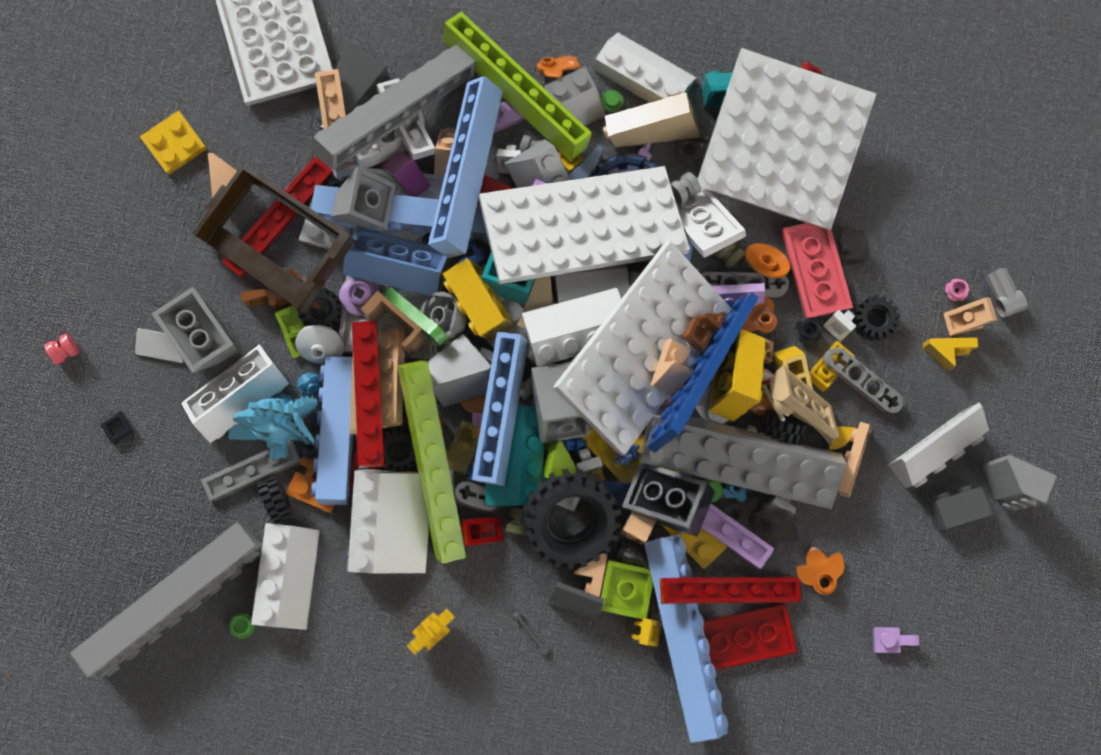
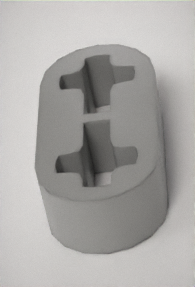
(472, 502)

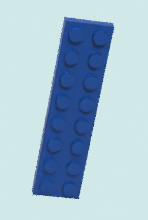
(704, 368)

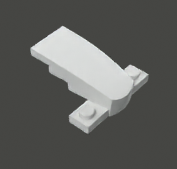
(408, 136)

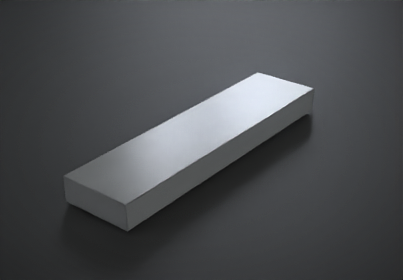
(248, 473)

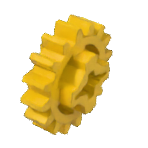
(430, 631)

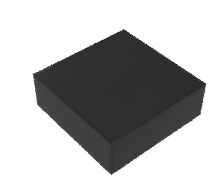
(117, 427)

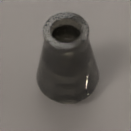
(631, 555)

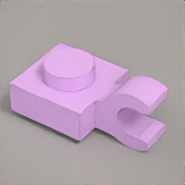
(889, 640)

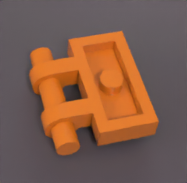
(302, 486)

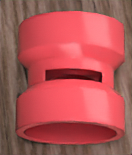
(61, 348)

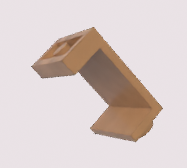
(379, 305)

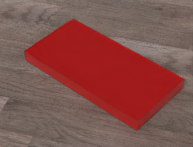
(749, 636)

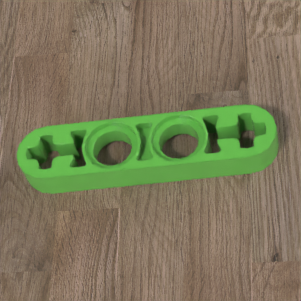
(428, 327)

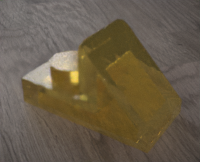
(463, 447)

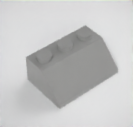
(588, 282)
(194, 331)
(1018, 483)

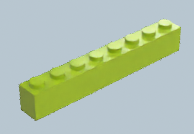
(518, 87)
(431, 461)

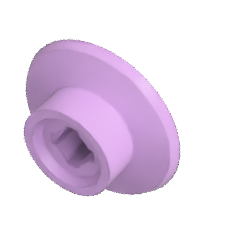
(347, 293)

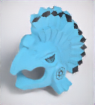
(278, 420)

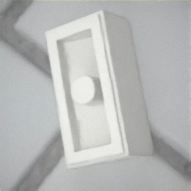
(156, 345)

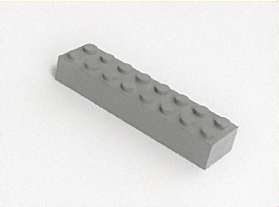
(749, 461)
(168, 601)

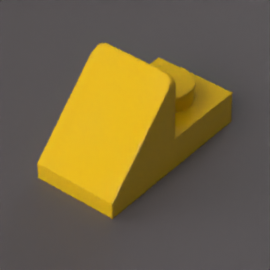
(945, 349)

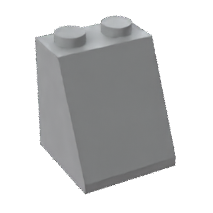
(459, 373)
(554, 415)

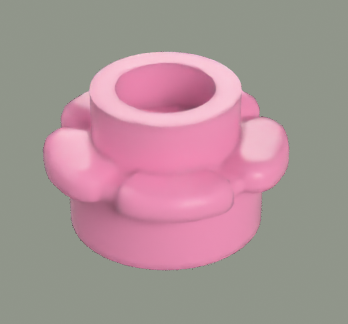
(963, 289)

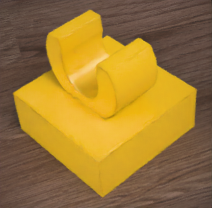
(649, 633)

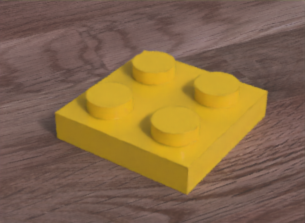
(173, 142)

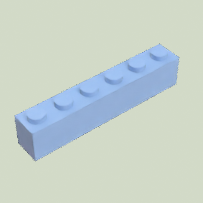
(500, 409)
(334, 440)

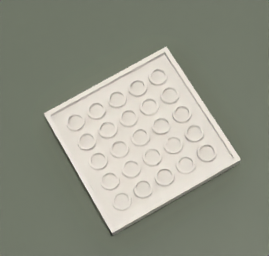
(785, 139)

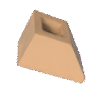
(443, 150)

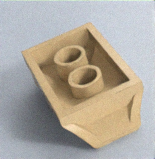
(798, 399)

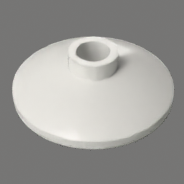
(317, 342)

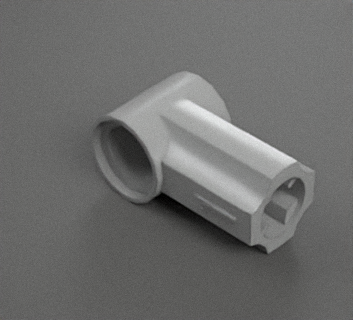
(1008, 298)

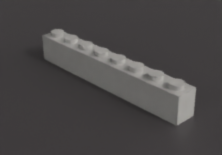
(393, 107)

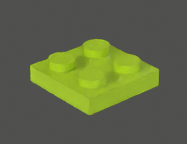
(626, 590)

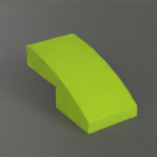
(290, 326)

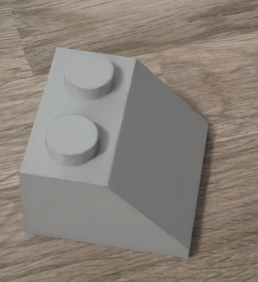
(578, 96)
(538, 163)

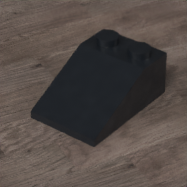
(669, 498)

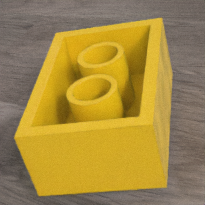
(477, 300)
(739, 377)

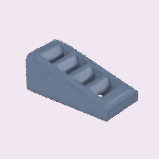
(588, 165)

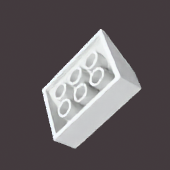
(388, 523)

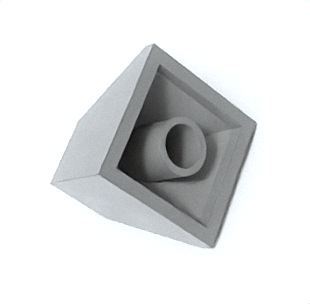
(364, 200)

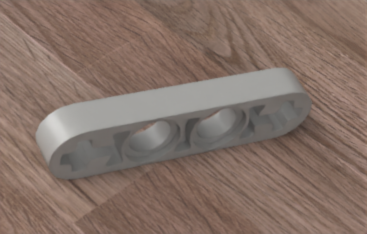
(745, 277)
(863, 380)

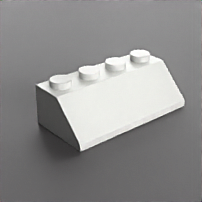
(641, 70)
(566, 327)
(245, 381)
(940, 446)
(285, 576)

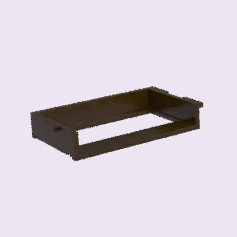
(224, 204)

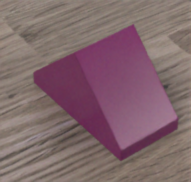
(406, 174)

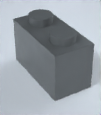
(959, 508)

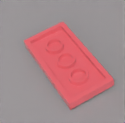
(816, 270)

